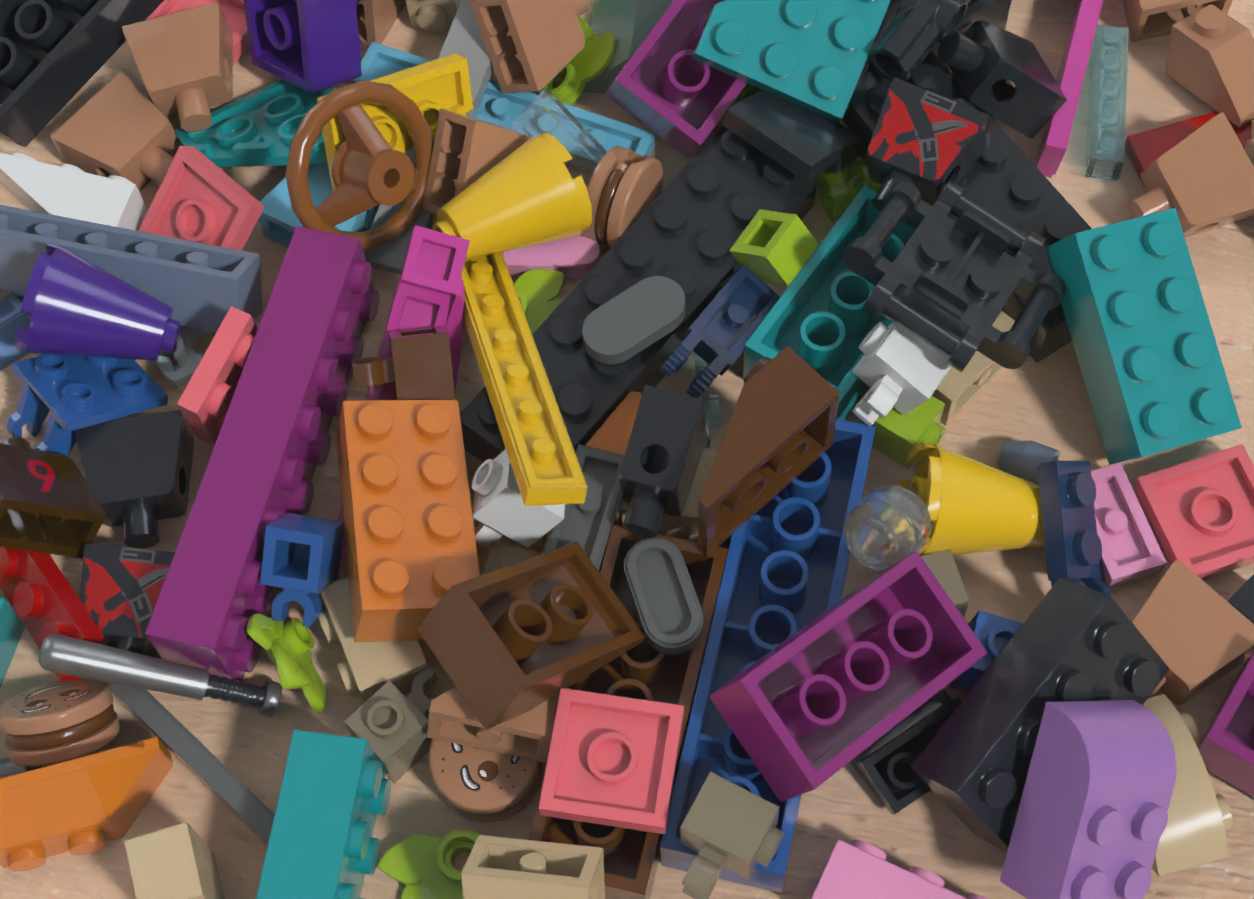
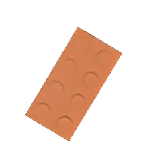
(403, 512)

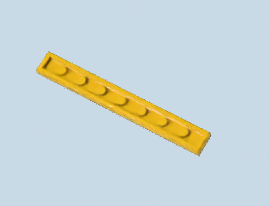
(519, 386)

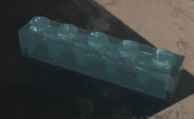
(1107, 103)

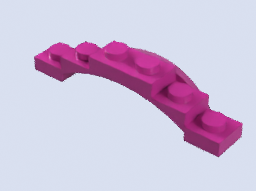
(426, 297)

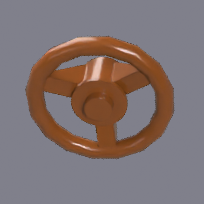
(364, 165)

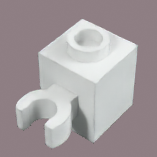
(898, 370)
(502, 510)

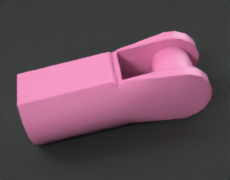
(570, 256)

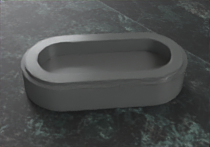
(634, 320)
(663, 596)

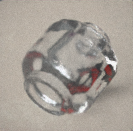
(887, 527)

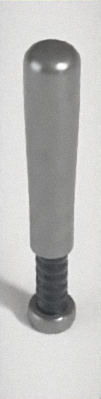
(131, 669)

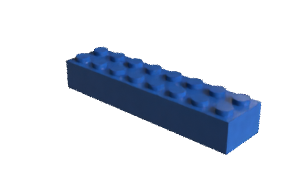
(776, 580)

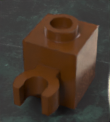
(417, 365)

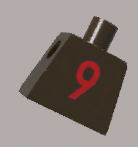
(45, 502)

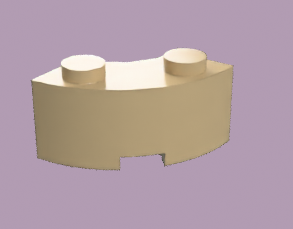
(1195, 813)

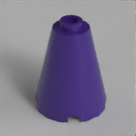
(91, 312)

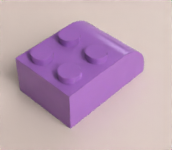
(1092, 803)

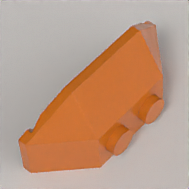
(77, 803)

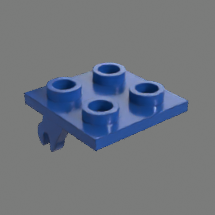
(78, 395)

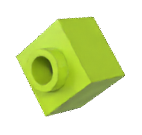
(774, 246)
(899, 433)

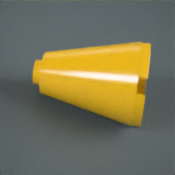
(520, 202)
(973, 503)

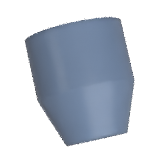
(1023, 457)

